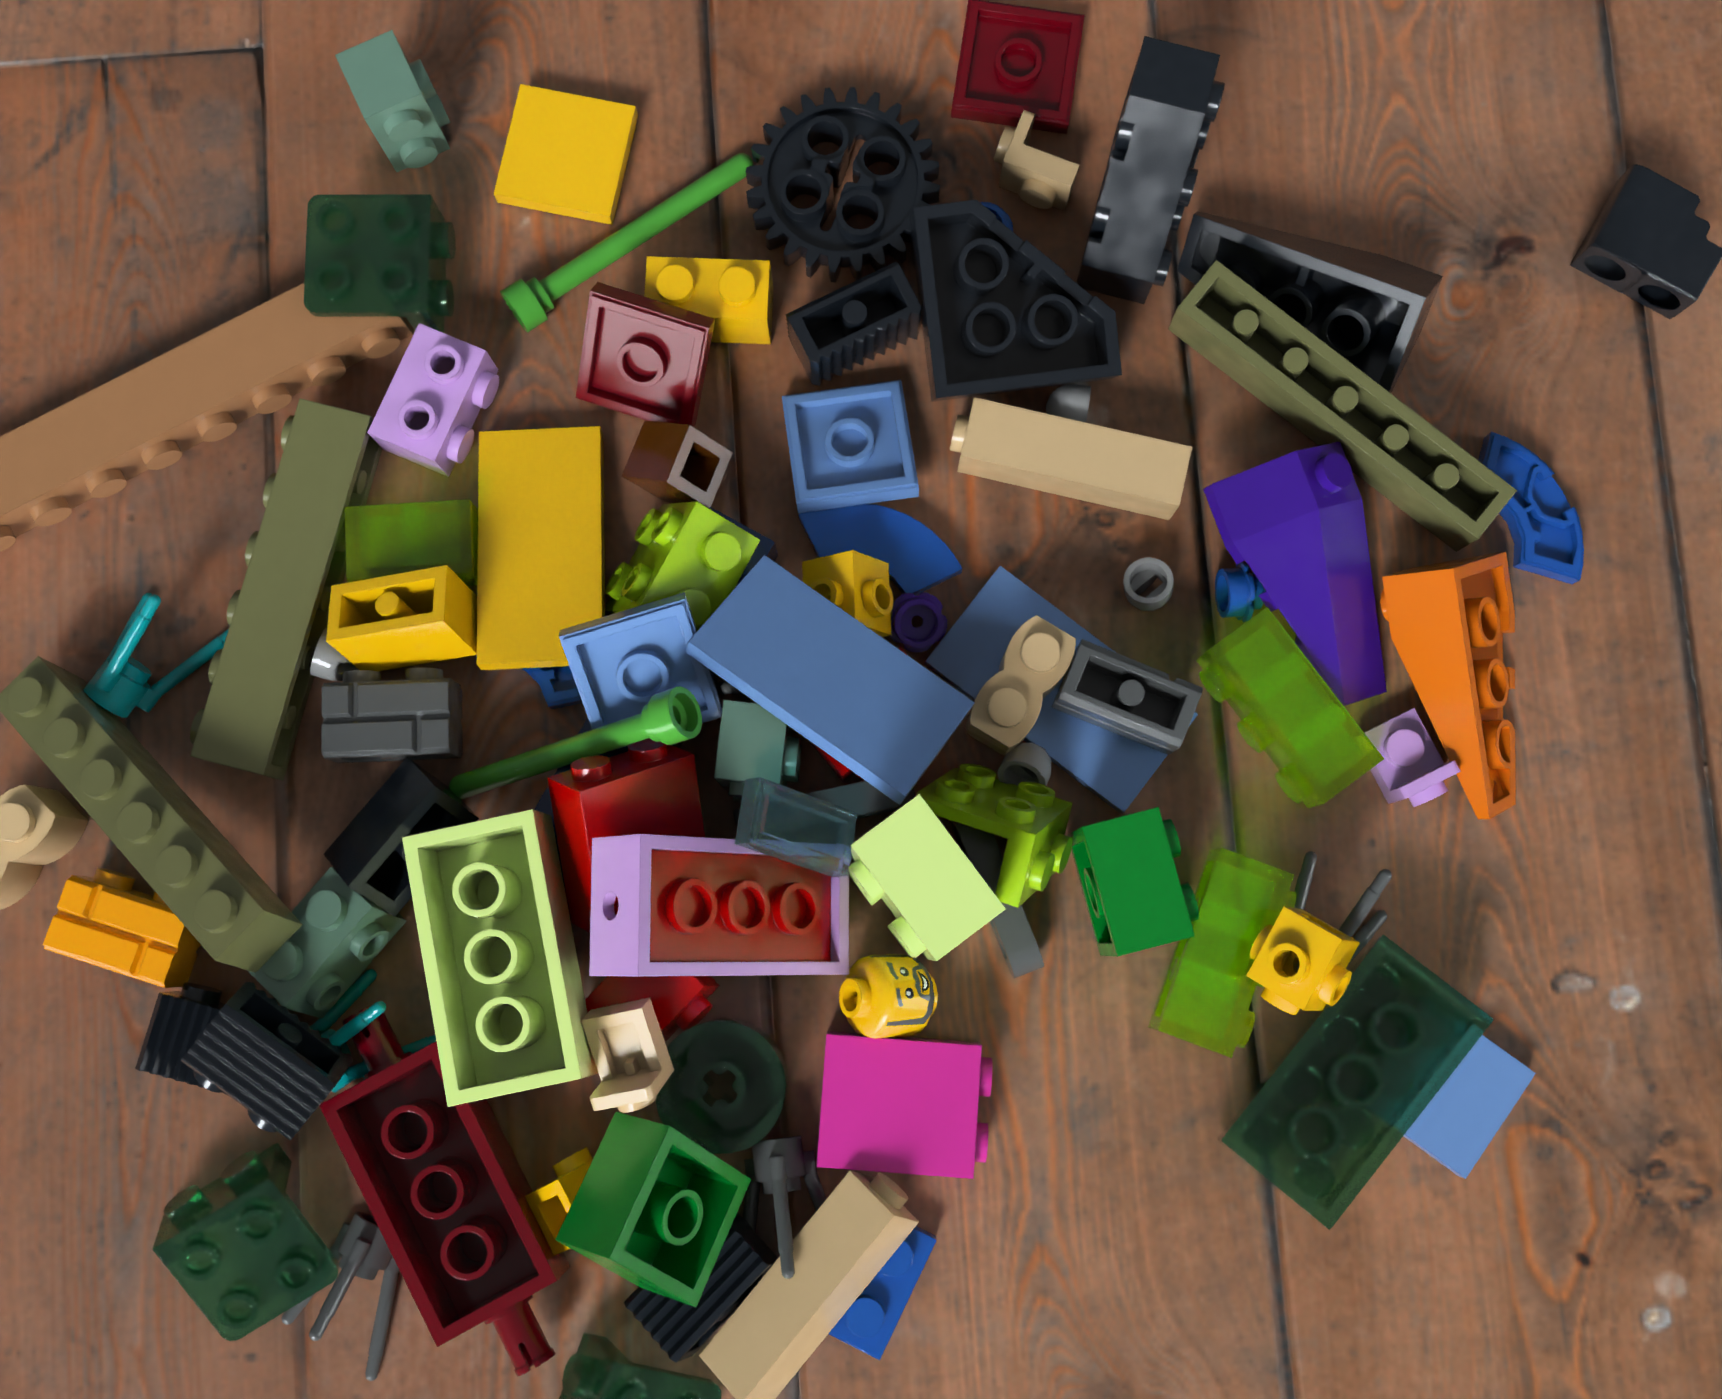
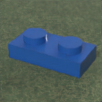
(879, 1307)

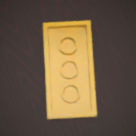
(538, 542)

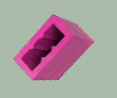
(903, 1105)

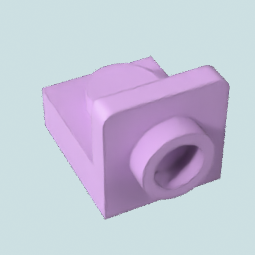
(1410, 762)

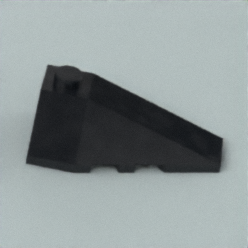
(1345, 296)

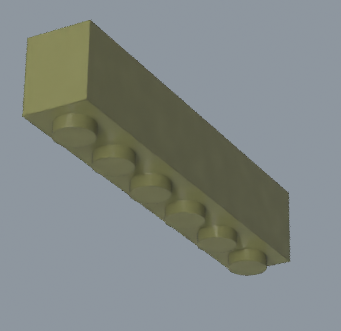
(1339, 403)
(285, 597)
(148, 817)

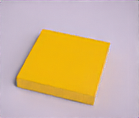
(566, 154)

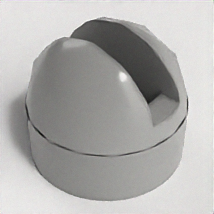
(1070, 402)
(1142, 575)
(328, 662)
(1025, 764)

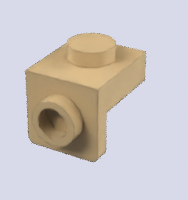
(1032, 173)
(627, 1055)

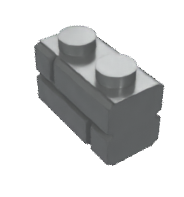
(1127, 697)
(391, 717)

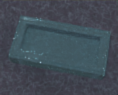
(795, 827)

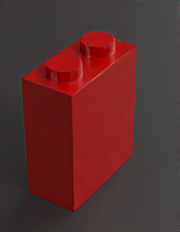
(626, 794)

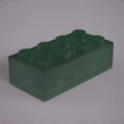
(1355, 1081)

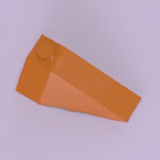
(1450, 639)

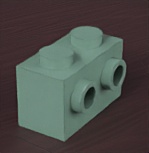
(396, 101)
(754, 746)
(329, 950)

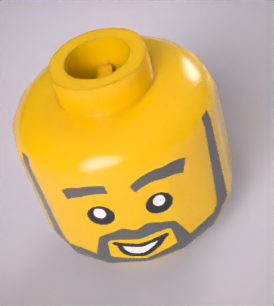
(888, 996)

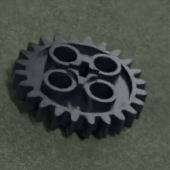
(792, 168)

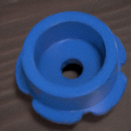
(1237, 592)

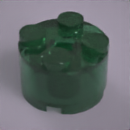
(760, 1082)

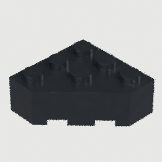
(1150, 169)
(1002, 310)

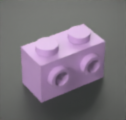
(435, 400)

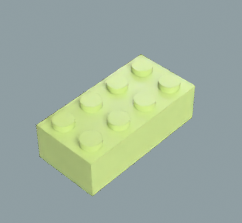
(922, 881)
(498, 956)

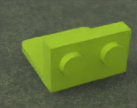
(680, 552)
(1022, 813)

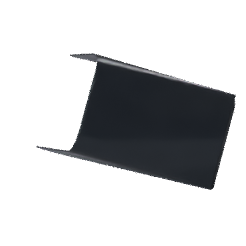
(1650, 243)

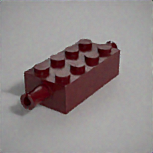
(445, 1196)

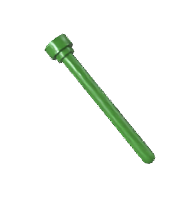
(534, 298)
(667, 718)

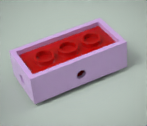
(711, 911)

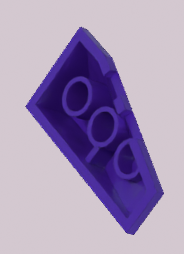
(1308, 546)

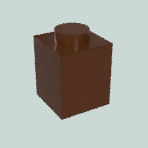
(677, 463)

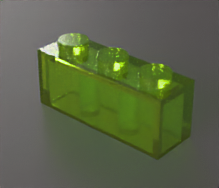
(1287, 711)
(1206, 982)

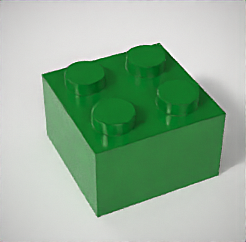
(1133, 883)
(654, 1208)

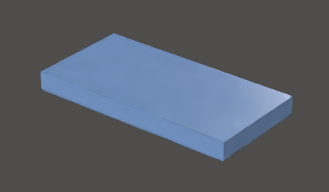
(971, 655)
(830, 678)

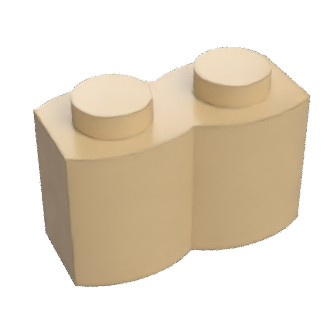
(1026, 675)
(34, 831)

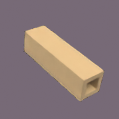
(1071, 458)
(833, 1265)

